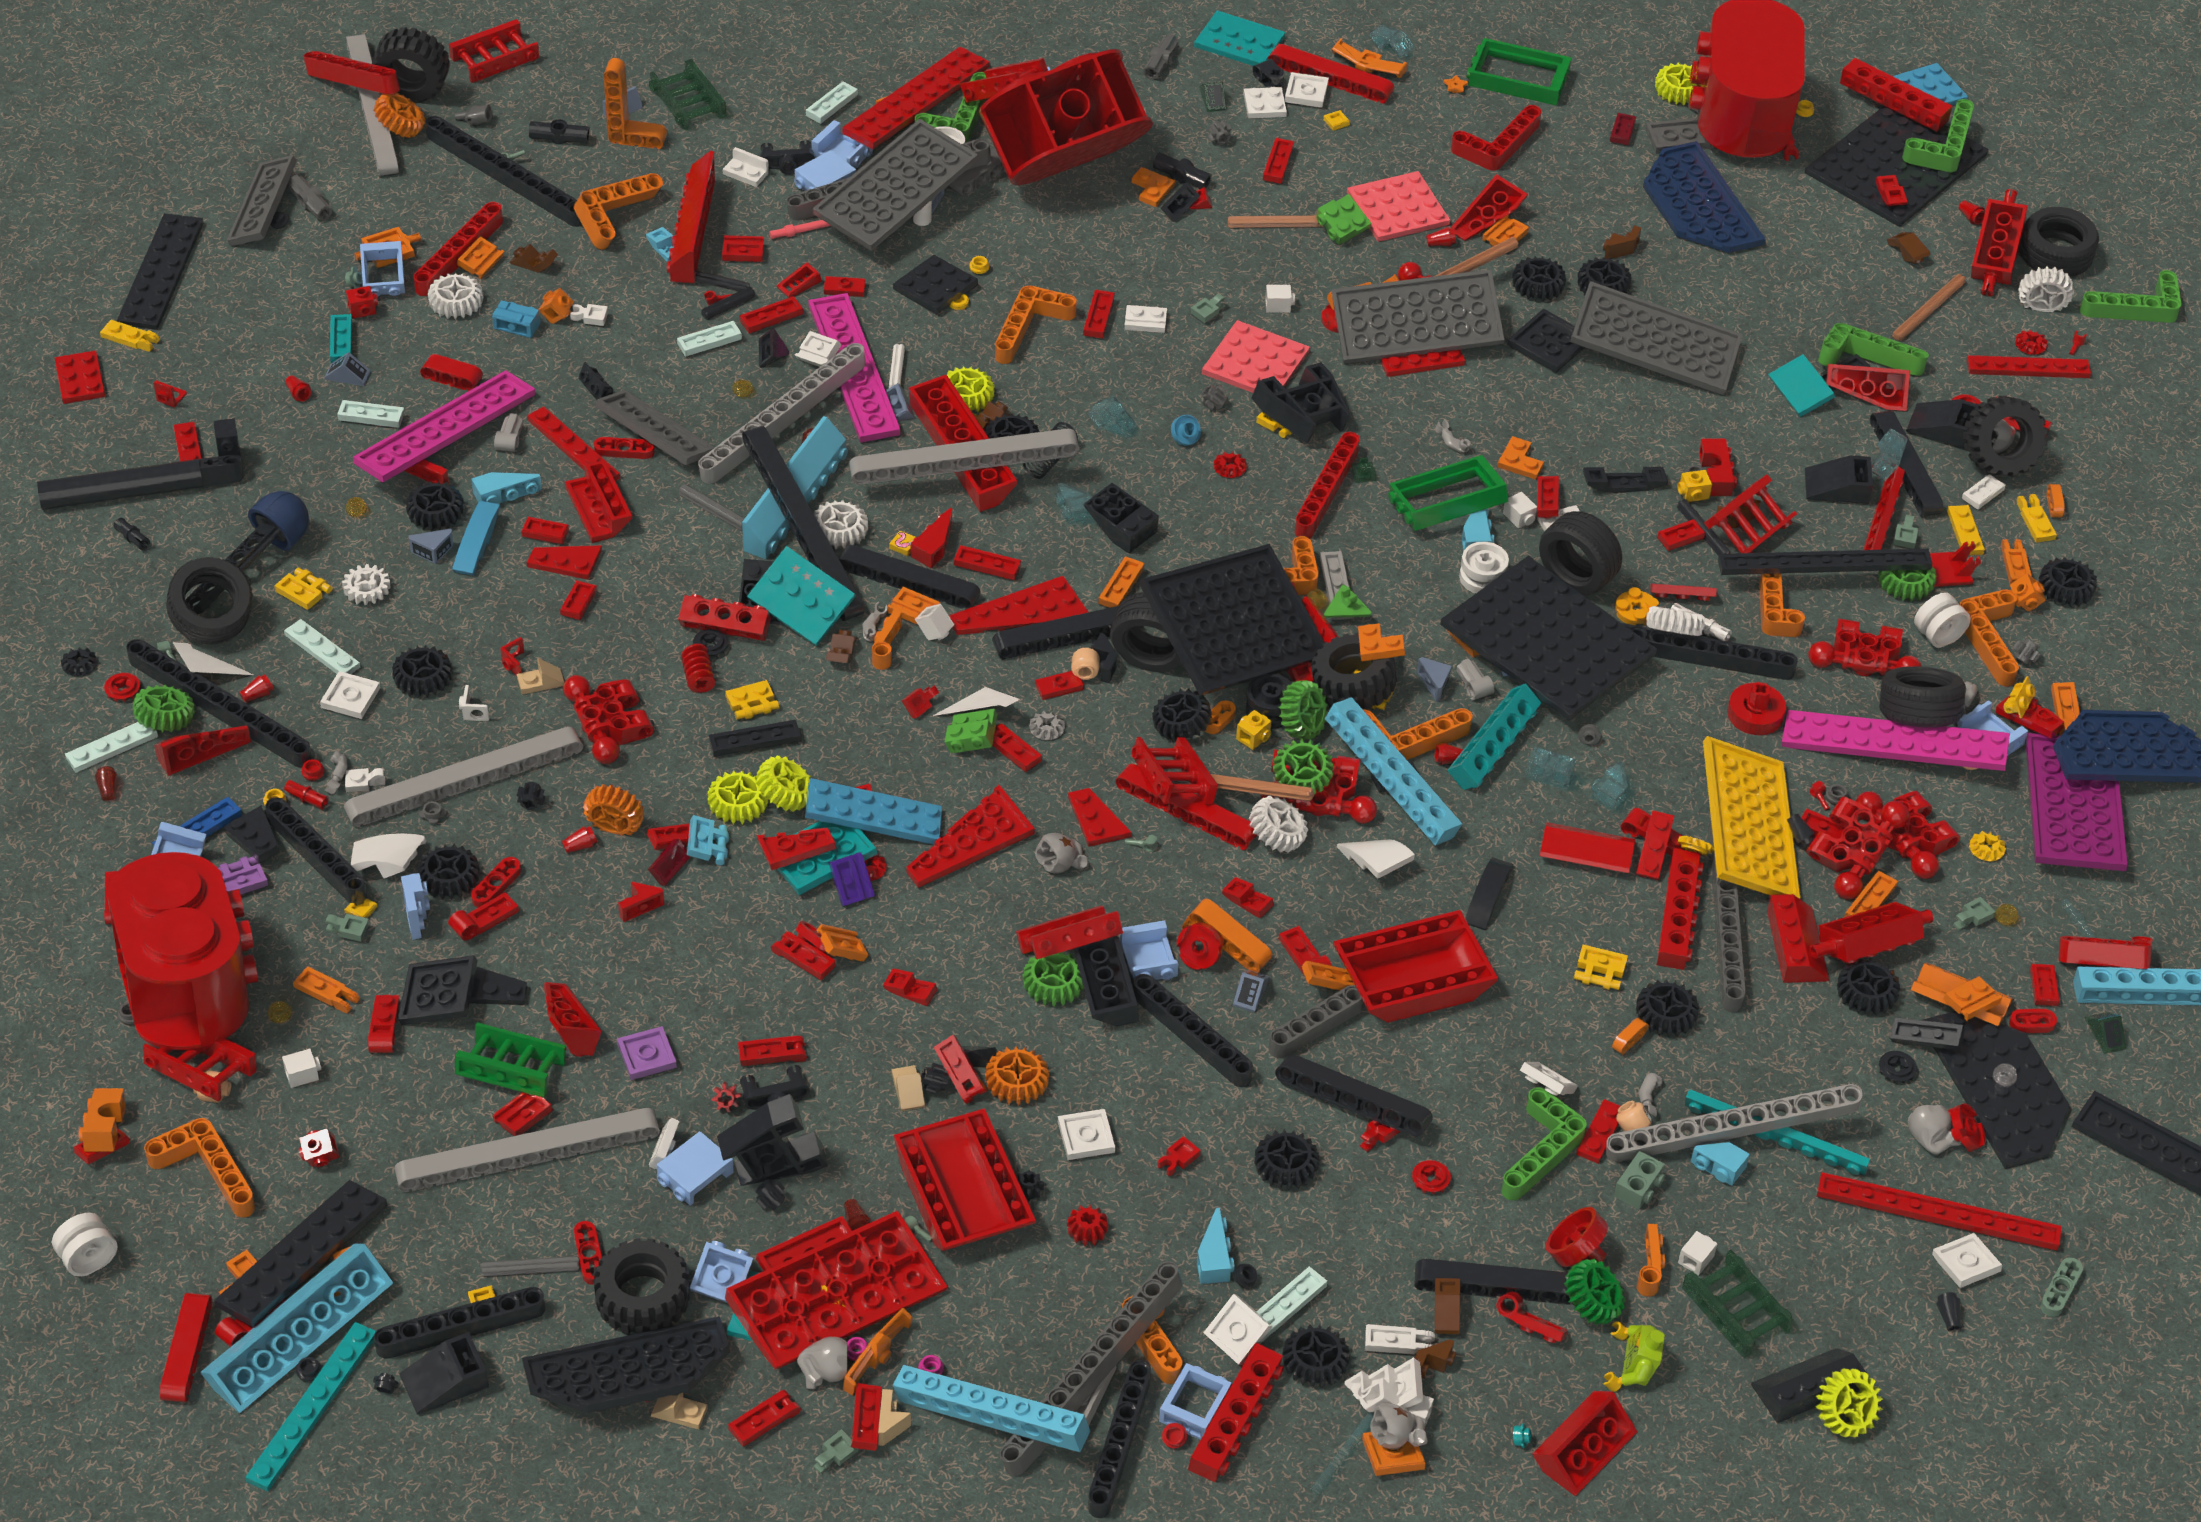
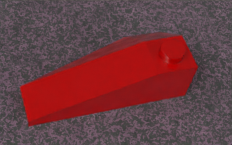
(1491, 205)
(1875, 385)
(191, 749)
(571, 1020)

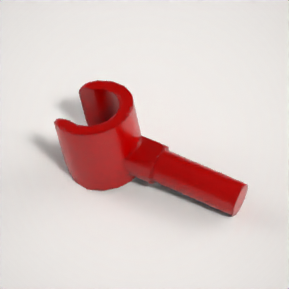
(711, 297)
(2077, 341)
(1816, 791)

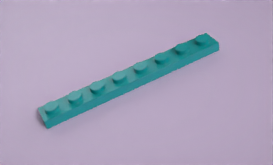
(1787, 1137)
(310, 1407)

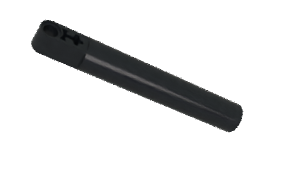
(139, 481)

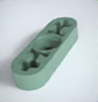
(2062, 1296)

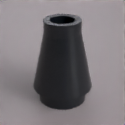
(1800, 830)
(1950, 1310)

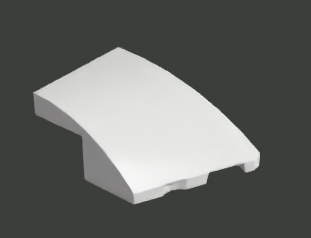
(389, 852)
(1378, 855)
(1388, 1385)

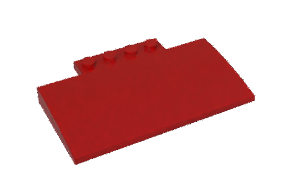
(864, 1269)

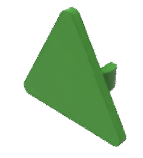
(1346, 605)

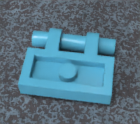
(701, 840)

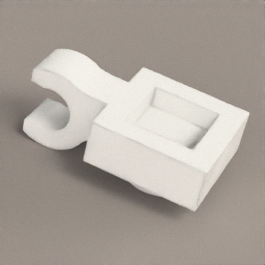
(361, 779)

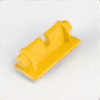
(2020, 697)

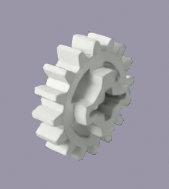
(366, 584)

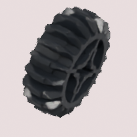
(1606, 273)
(1539, 278)
(1010, 426)
(434, 505)
(2068, 581)
(423, 675)
(1181, 714)
(447, 876)
(1865, 990)
(1680, 1014)
(1273, 1165)
(1305, 1362)

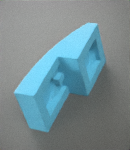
(661, 241)

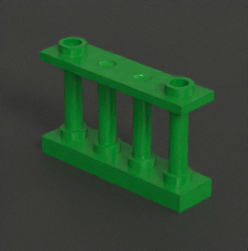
(506, 1074)

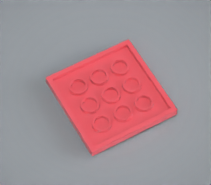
(1399, 206)
(1253, 355)

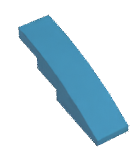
(476, 537)

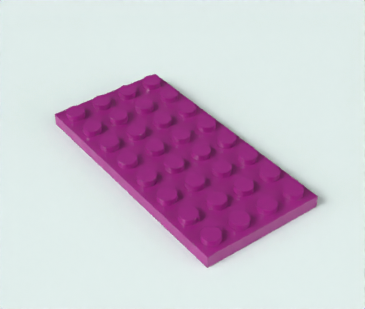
(2072, 819)

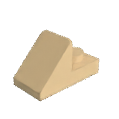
(544, 678)
(908, 1088)
(680, 1410)
(891, 1422)

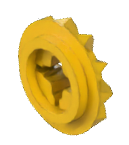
(1695, 845)
(1983, 851)

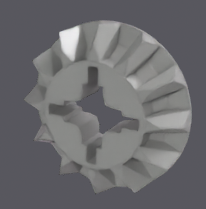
(1047, 732)

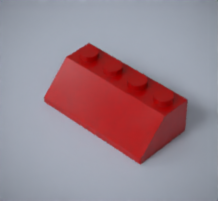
(1793, 933)
(1585, 1441)

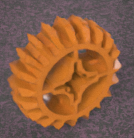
(399, 114)
(613, 810)
(1003, 1080)

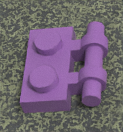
(243, 875)

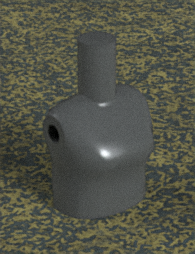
(476, 115)

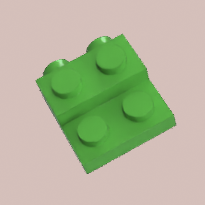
(1342, 219)
(971, 731)

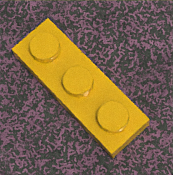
(1965, 527)

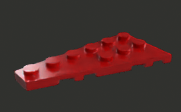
(1025, 607)
(976, 835)

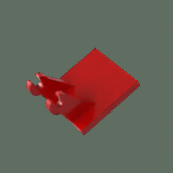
(1953, 568)

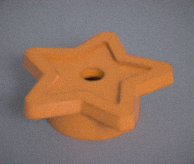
(1455, 85)

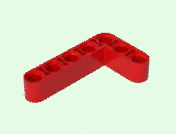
(1495, 154)

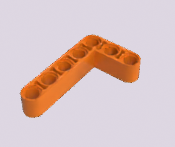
(619, 127)
(594, 202)
(1031, 301)
(1305, 569)
(1985, 637)
(1430, 733)
(202, 1138)

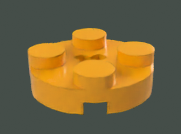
(1631, 598)

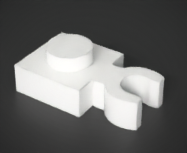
(592, 314)

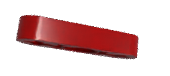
(609, 442)
(497, 873)
(581, 1246)

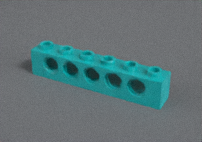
(1494, 737)

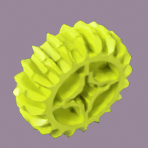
(1674, 83)
(973, 386)
(783, 783)
(736, 797)
(1858, 1406)

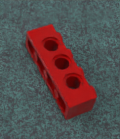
(755, 629)

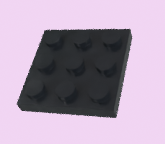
(935, 284)
(1546, 340)
(437, 990)

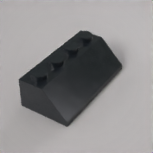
(1107, 982)
(1796, 1387)

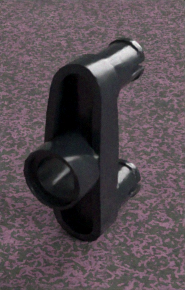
(795, 157)
(757, 1097)

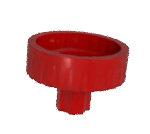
(1763, 701)
(1578, 1238)

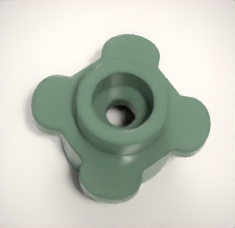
(353, 278)

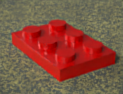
(79, 377)

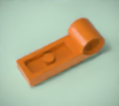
(881, 648)
(2065, 702)
(1655, 1263)

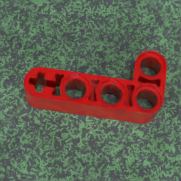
(2106, 952)

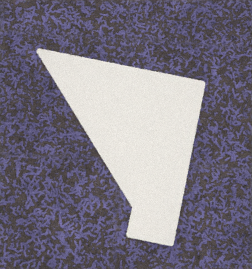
(201, 662)
(983, 698)

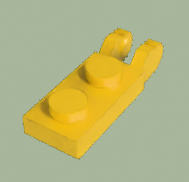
(129, 335)
(2036, 519)

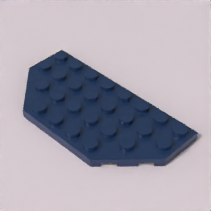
(1699, 201)
(2128, 748)

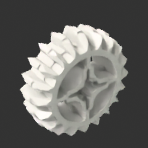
(2046, 290)
(455, 295)
(842, 523)
(1675, 621)
(1278, 824)

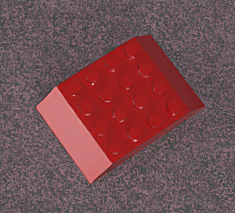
(1417, 966)
(962, 1180)

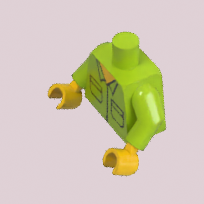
(1641, 1356)

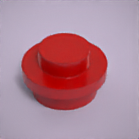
(312, 770)
(1174, 1435)

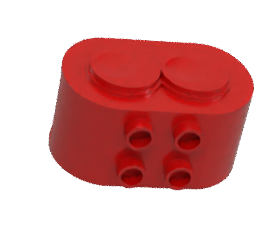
(1749, 77)
(1064, 116)
(181, 949)

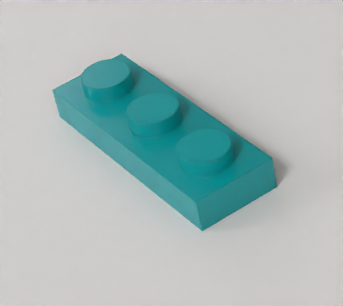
(340, 336)

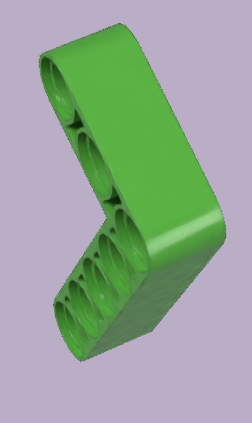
(965, 118)
(1938, 155)
(2158, 308)
(1872, 347)
(1566, 1134)

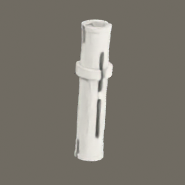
(1711, 627)

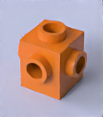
(556, 305)
(2028, 592)

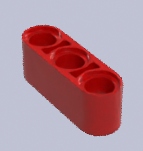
(452, 372)

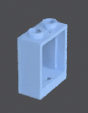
(383, 251)
(1192, 1423)

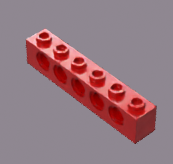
(1896, 94)
(1679, 908)
(1211, 1464)

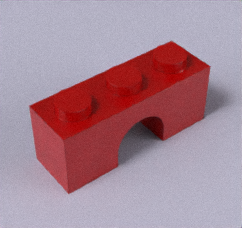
(1717, 455)

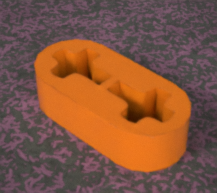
(2055, 500)
(1222, 719)
(1630, 1036)

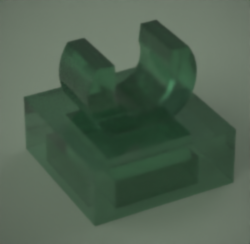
(1363, 471)

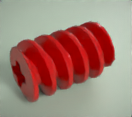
(697, 668)

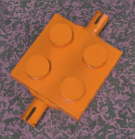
(391, 235)

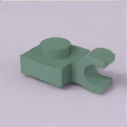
(1206, 309)
(1906, 534)
(1975, 911)
(350, 927)
(835, 1449)

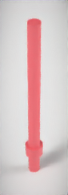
(790, 230)

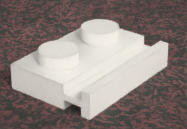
(1145, 318)
(818, 349)

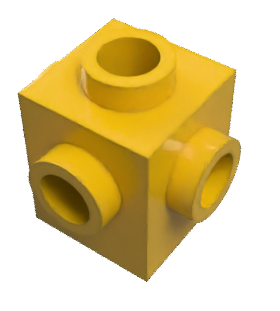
(1695, 485)
(1253, 729)

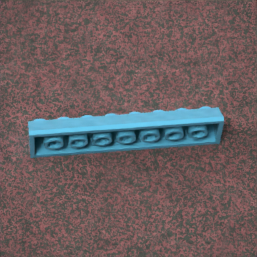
(810, 469)
(297, 1327)

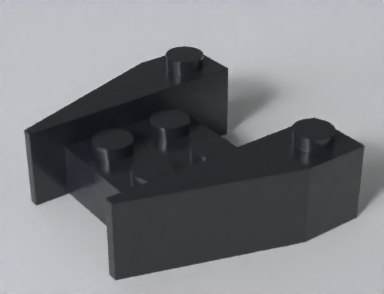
(1306, 405)
(763, 1144)

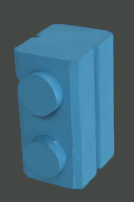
(516, 319)

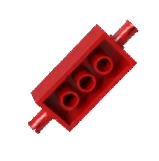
(1999, 242)
(1871, 932)

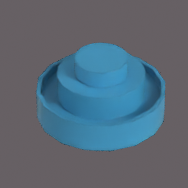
(1185, 430)

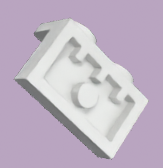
(747, 167)

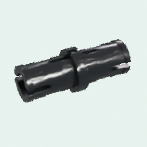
(131, 533)

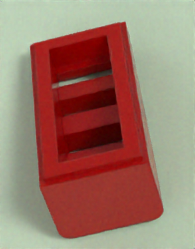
(806, 269)

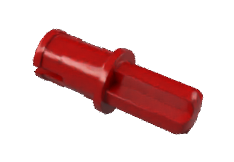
(306, 794)

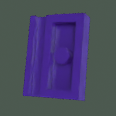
(851, 879)

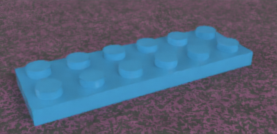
(873, 811)

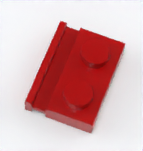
(743, 248)
(522, 1113)

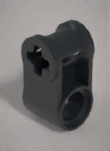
(1269, 74)

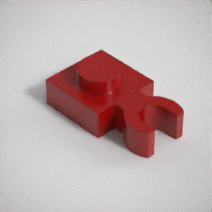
(1180, 1153)

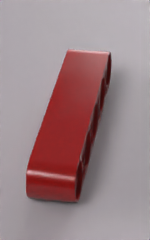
(185, 1346)

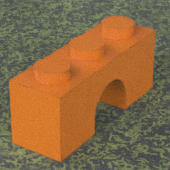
(99, 1123)

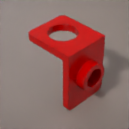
(165, 393)
(508, 659)

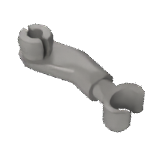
(1461, 446)
(869, 624)
(1971, 691)
(338, 773)
(1650, 1082)

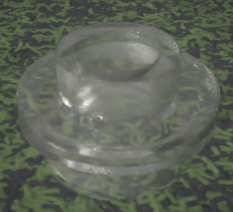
(2005, 1074)

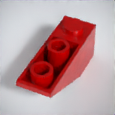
(932, 543)

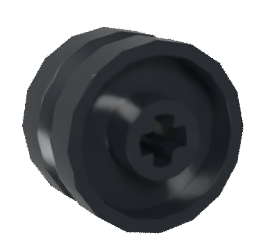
(1265, 696)

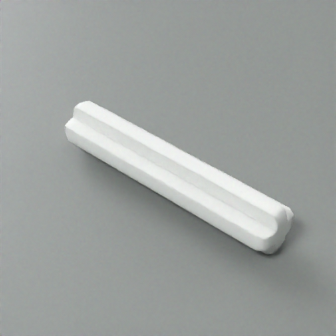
(897, 364)

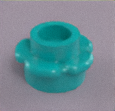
(1522, 1435)

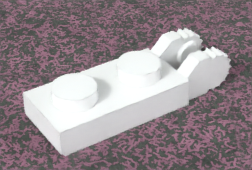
(1396, 1339)

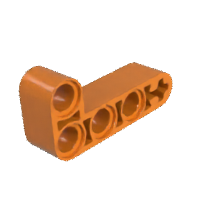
(1775, 619)
(1237, 939)
(1156, 1339)

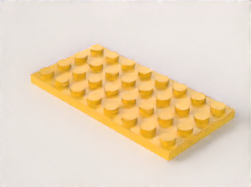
(1750, 819)

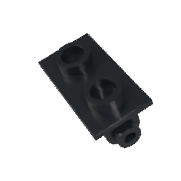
(594, 382)

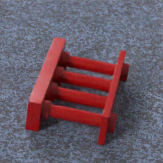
(493, 38)
(999, 77)
(1746, 498)
(1184, 759)
(1069, 932)
(223, 1051)

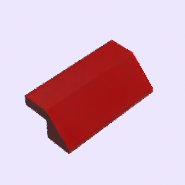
(598, 502)
(1587, 847)

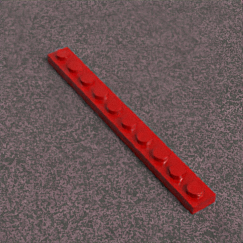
(1939, 1211)

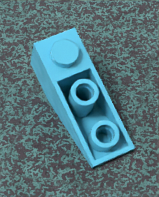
(504, 486)
(1477, 529)
(1213, 1255)

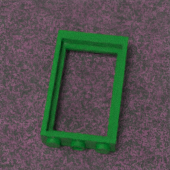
(1513, 87)
(1454, 508)

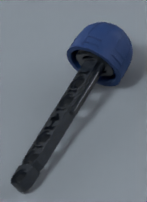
(278, 520)

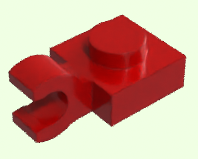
(1790, 149)
(918, 701)
(1374, 1132)

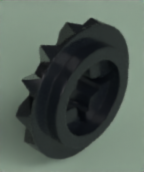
(709, 636)
(86, 664)
(1906, 1063)

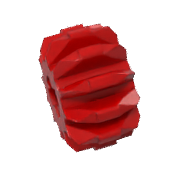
(1087, 1225)

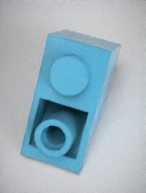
(1721, 1160)

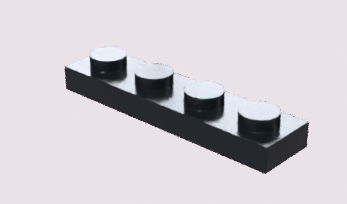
(754, 738)

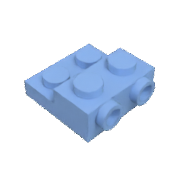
(415, 902)
(719, 1270)

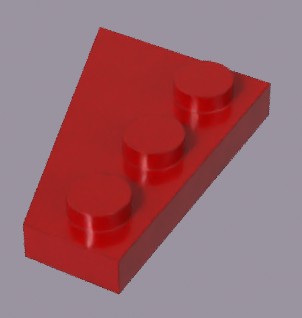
(568, 560)
(2035, 718)
(1096, 819)
(789, 849)

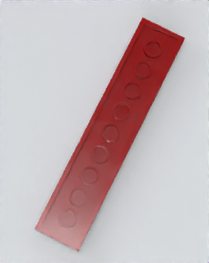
(915, 98)

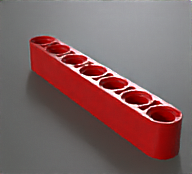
(351, 72)
(1339, 75)
(445, 260)
(1327, 485)
(1190, 808)

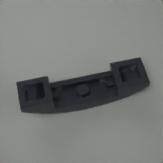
(1625, 482)
(1487, 893)

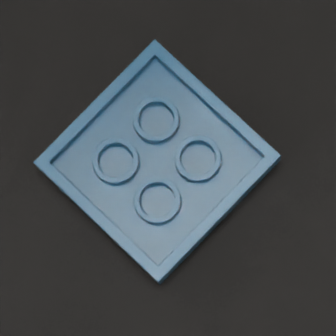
(1935, 82)

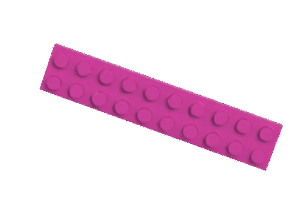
(864, 391)
(443, 426)
(1895, 740)

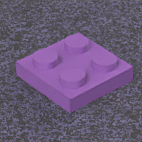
(646, 1053)

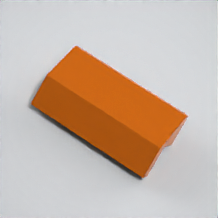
(1936, 982)

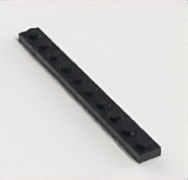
(1824, 561)

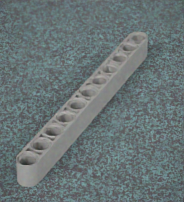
(379, 135)
(784, 410)
(963, 456)
(463, 775)
(1742, 1115)
(526, 1149)

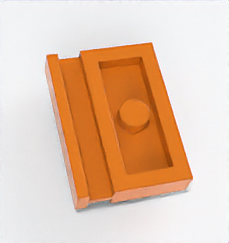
(1504, 230)
(480, 257)
(910, 604)
(842, 943)
(1972, 998)

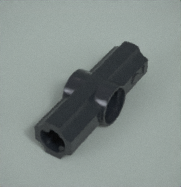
(559, 132)
(1182, 170)

